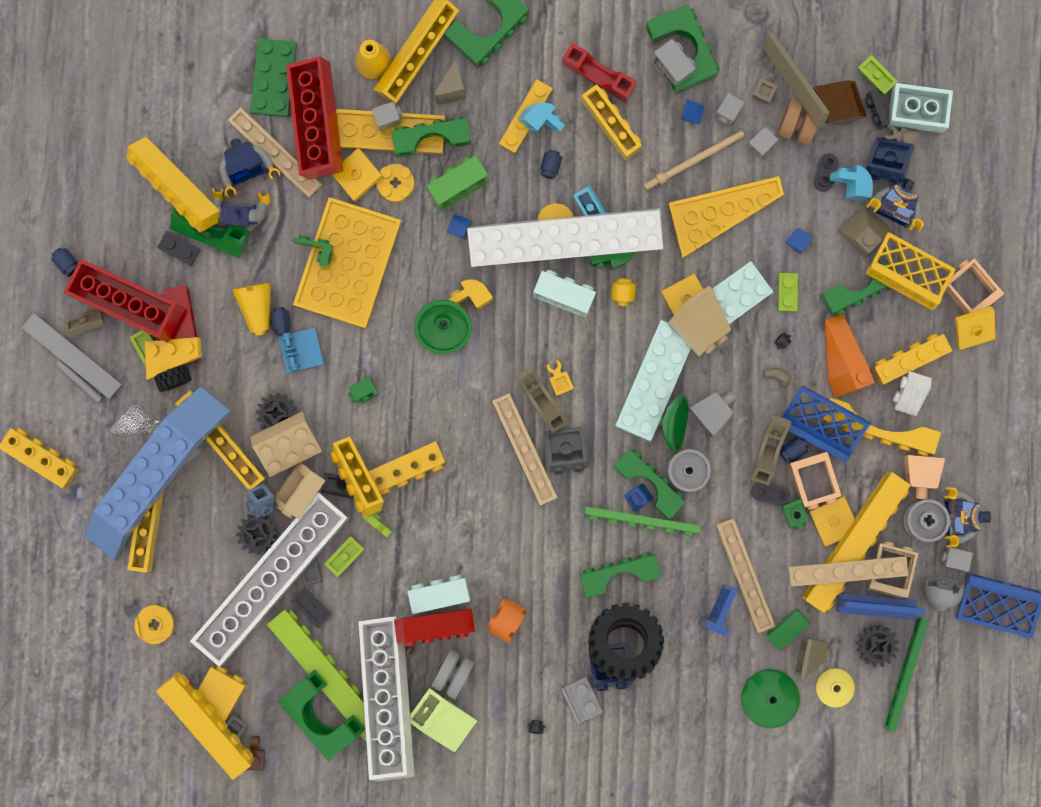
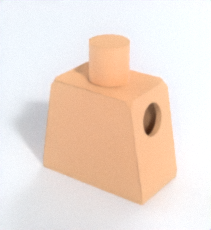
(923, 473)

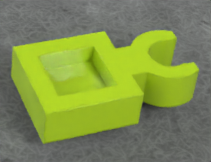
(374, 520)

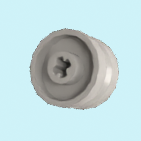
(688, 482)
(937, 520)
(453, 674)

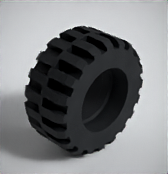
(631, 618)

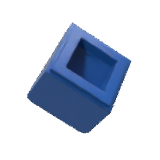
(692, 112)
(459, 226)
(799, 240)
(638, 497)

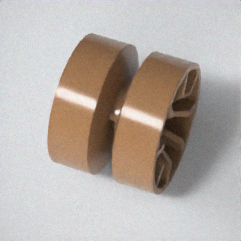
(793, 120)

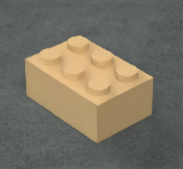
(285, 444)

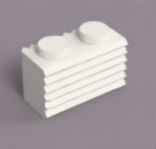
(912, 393)

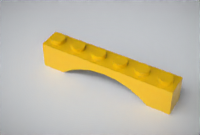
(920, 439)

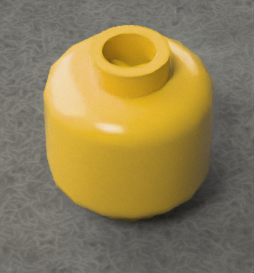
(623, 291)

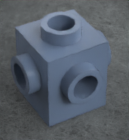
(260, 501)

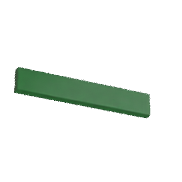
(906, 674)

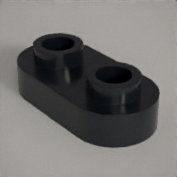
(824, 171)
(770, 494)

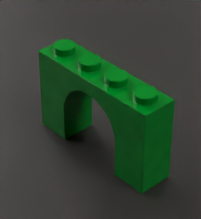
(683, 23)
(478, 48)
(325, 738)

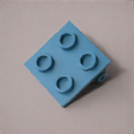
(300, 350)

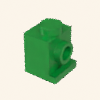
(362, 391)
(788, 511)

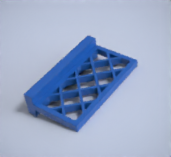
(819, 437)
(1003, 588)
(878, 606)
(720, 610)

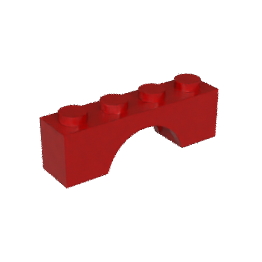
(586, 66)

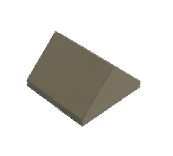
(451, 87)

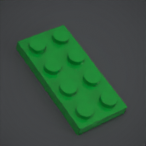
(270, 82)

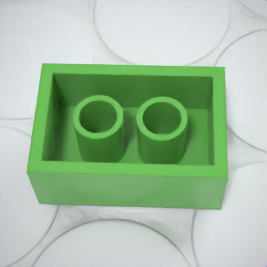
(457, 183)

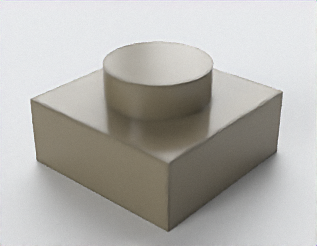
(764, 90)

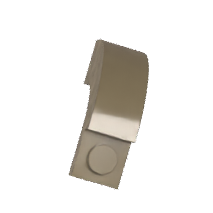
(541, 399)
(769, 450)

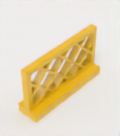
(900, 282)

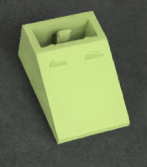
(442, 719)

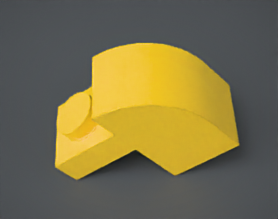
(475, 291)

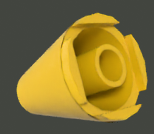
(372, 59)
(255, 306)

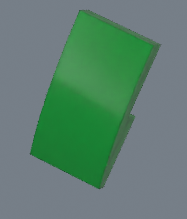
(789, 629)

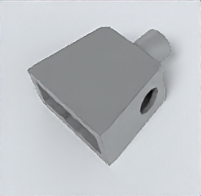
(713, 411)

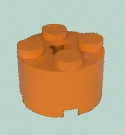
(507, 621)

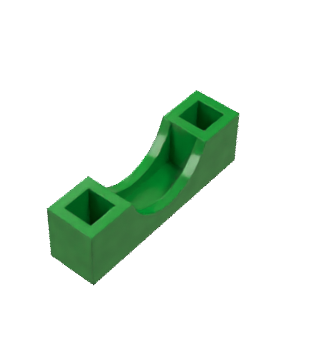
(407, 140)
(229, 240)
(839, 298)
(667, 500)
(644, 568)

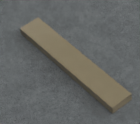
(795, 79)

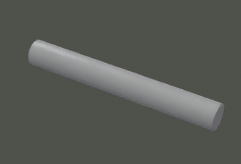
(79, 381)

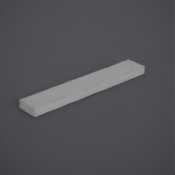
(72, 356)

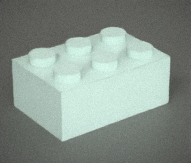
(920, 108)
(741, 291)
(564, 293)
(439, 594)

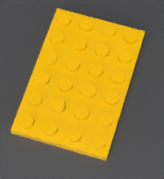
(358, 262)

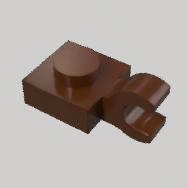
(258, 755)

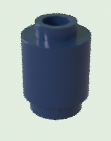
(550, 164)
(64, 261)
(280, 321)
(794, 450)

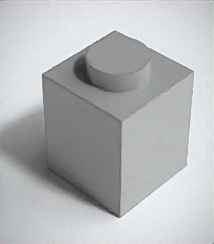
(729, 109)
(387, 115)
(763, 142)
(956, 559)

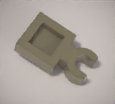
(904, 135)

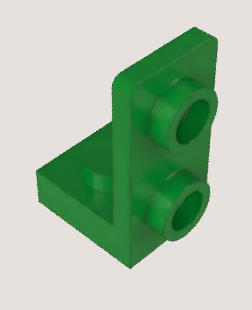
(324, 256)

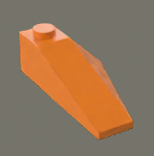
(845, 361)

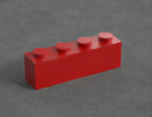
(186, 326)
(434, 625)

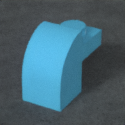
(540, 113)
(858, 182)

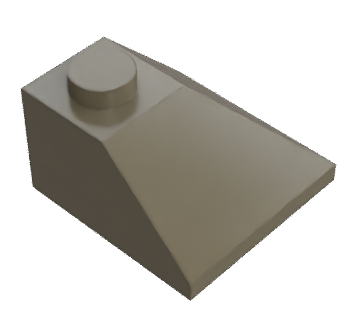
(864, 230)
(811, 656)

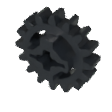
(277, 404)
(262, 522)
(882, 652)

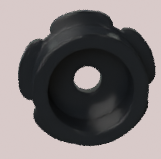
(782, 341)
(536, 727)

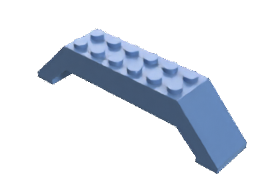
(153, 470)

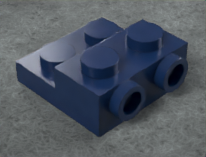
(889, 160)
(600, 680)

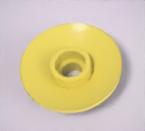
(828, 680)

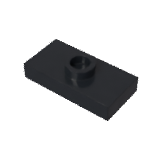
(335, 486)

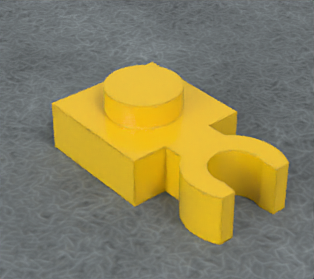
(560, 381)

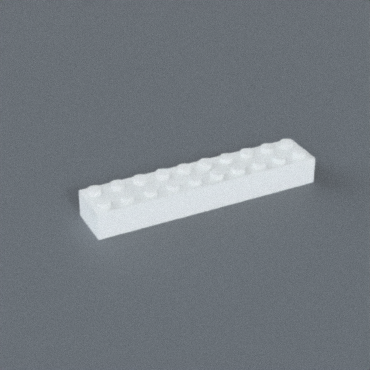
(565, 237)
(269, 580)

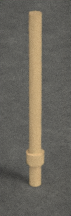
(661, 178)

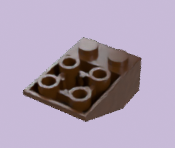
(842, 102)

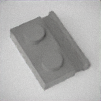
(581, 700)

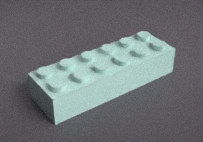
(653, 383)

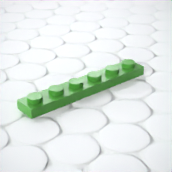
(650, 523)

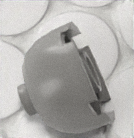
(944, 592)

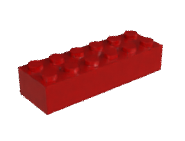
(314, 118)
(124, 300)

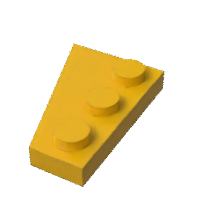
(164, 355)

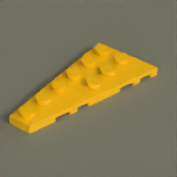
(711, 214)

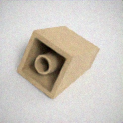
(701, 322)

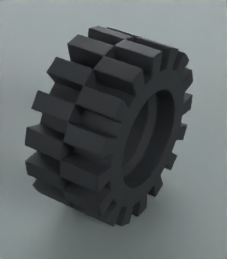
(172, 378)

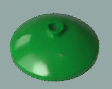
(443, 337)
(675, 423)
(758, 692)

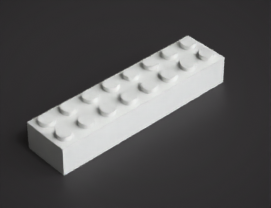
(385, 701)

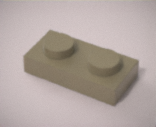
(83, 322)

